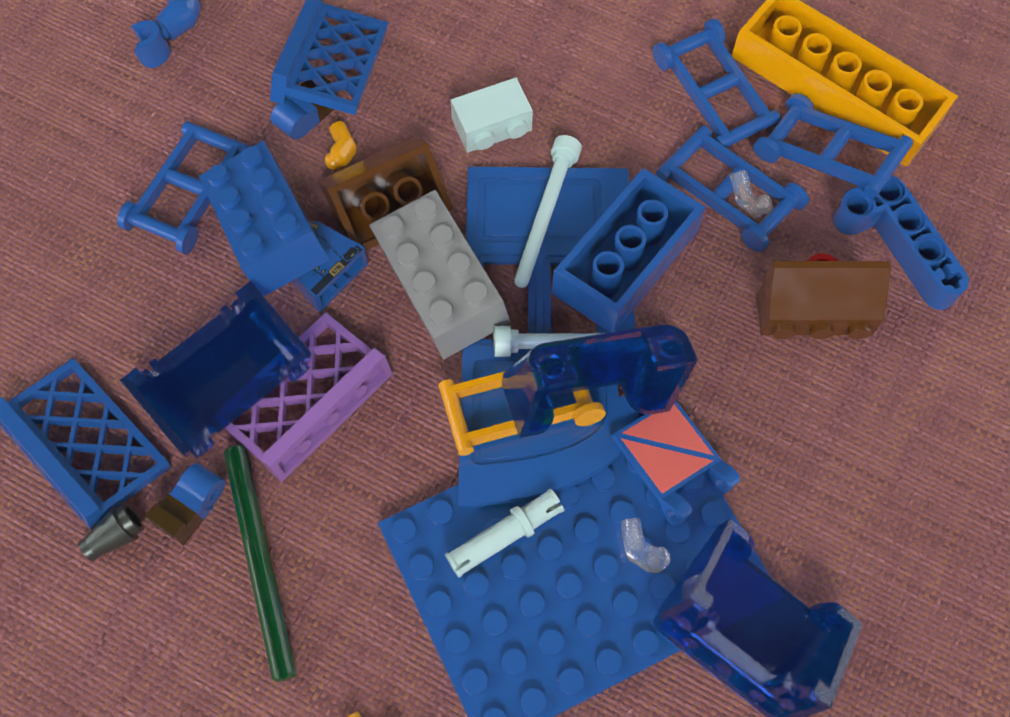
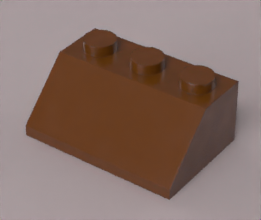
(382, 186)
(823, 298)

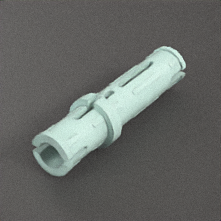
(519, 523)

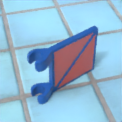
(669, 454)

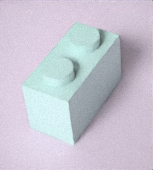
(491, 115)

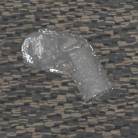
(746, 198)
(640, 552)

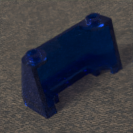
(219, 372)
(755, 631)

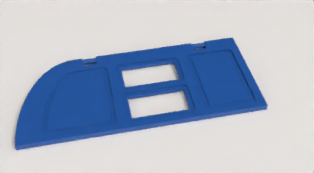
(498, 224)

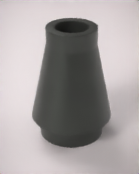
(111, 532)

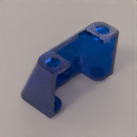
(646, 362)

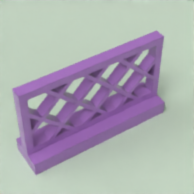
(331, 408)

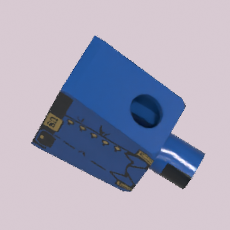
(330, 278)

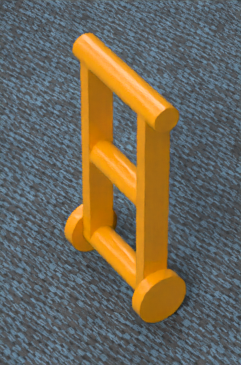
(583, 412)

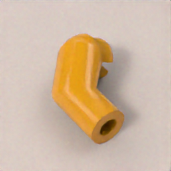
(343, 148)

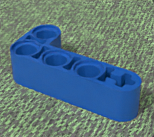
(937, 280)

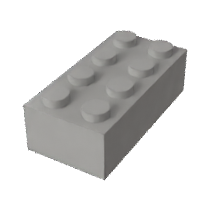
(440, 274)

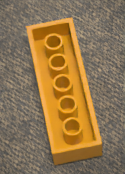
(841, 72)

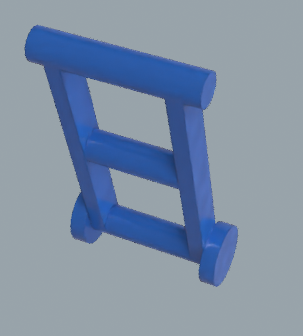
(714, 36)
(802, 109)
(753, 234)
(186, 235)

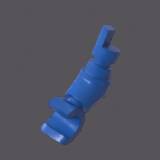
(170, 23)

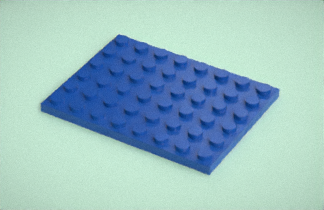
(554, 609)

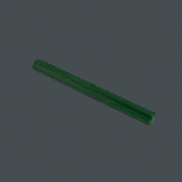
(259, 564)

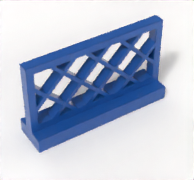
(304, 46)
(59, 469)

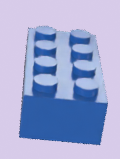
(262, 219)
(627, 250)

